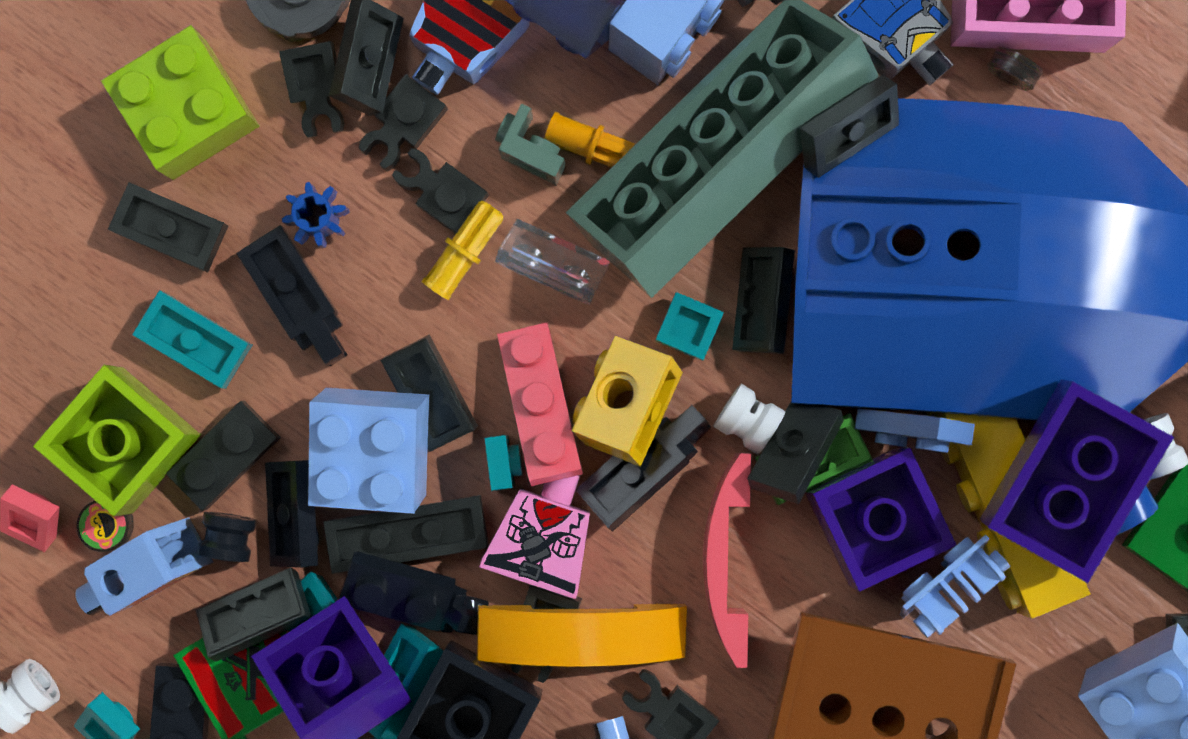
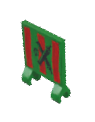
(231, 688)

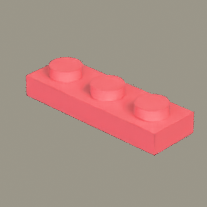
(539, 404)

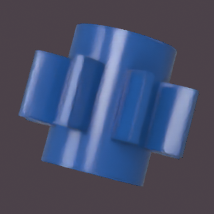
(303, 207)

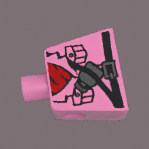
(542, 539)

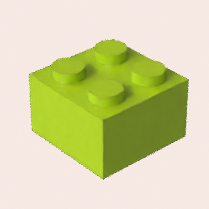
(180, 103)
(116, 440)

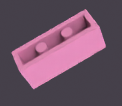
(1039, 24)

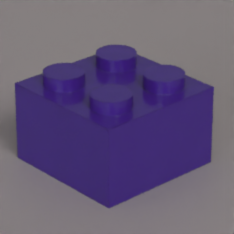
(880, 518)
(331, 676)

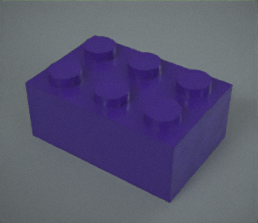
(1076, 479)

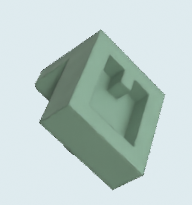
(534, 156)

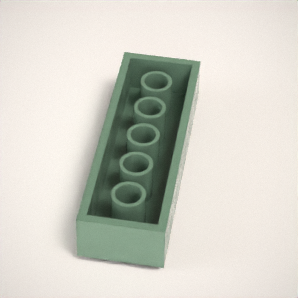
(721, 144)

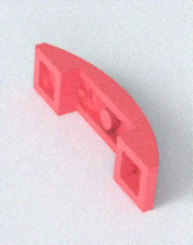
(730, 623)

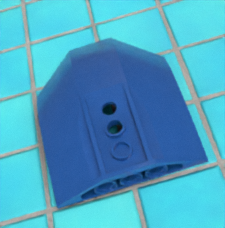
(1069, 280)

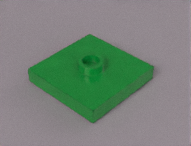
(1164, 535)

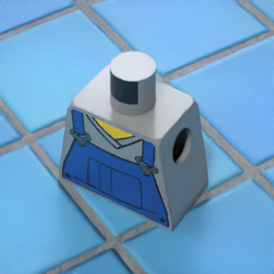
(900, 34)

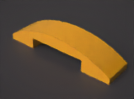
(581, 635)

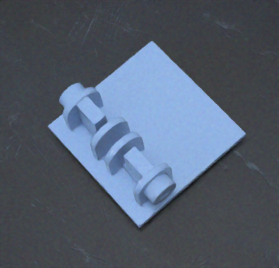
(924, 593)

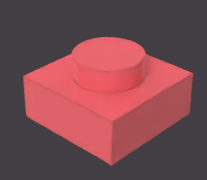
(28, 517)

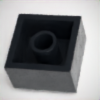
(471, 700)

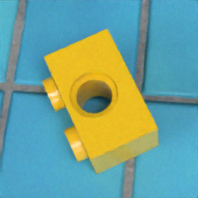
(630, 429)

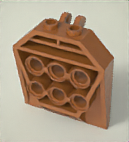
(887, 670)

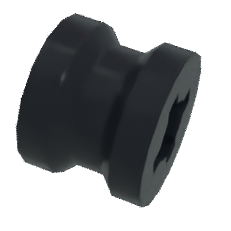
(226, 537)

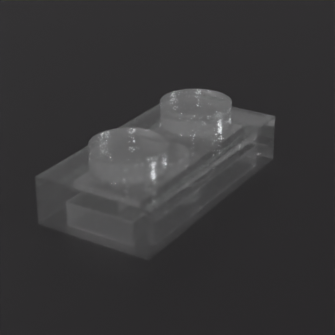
(552, 261)

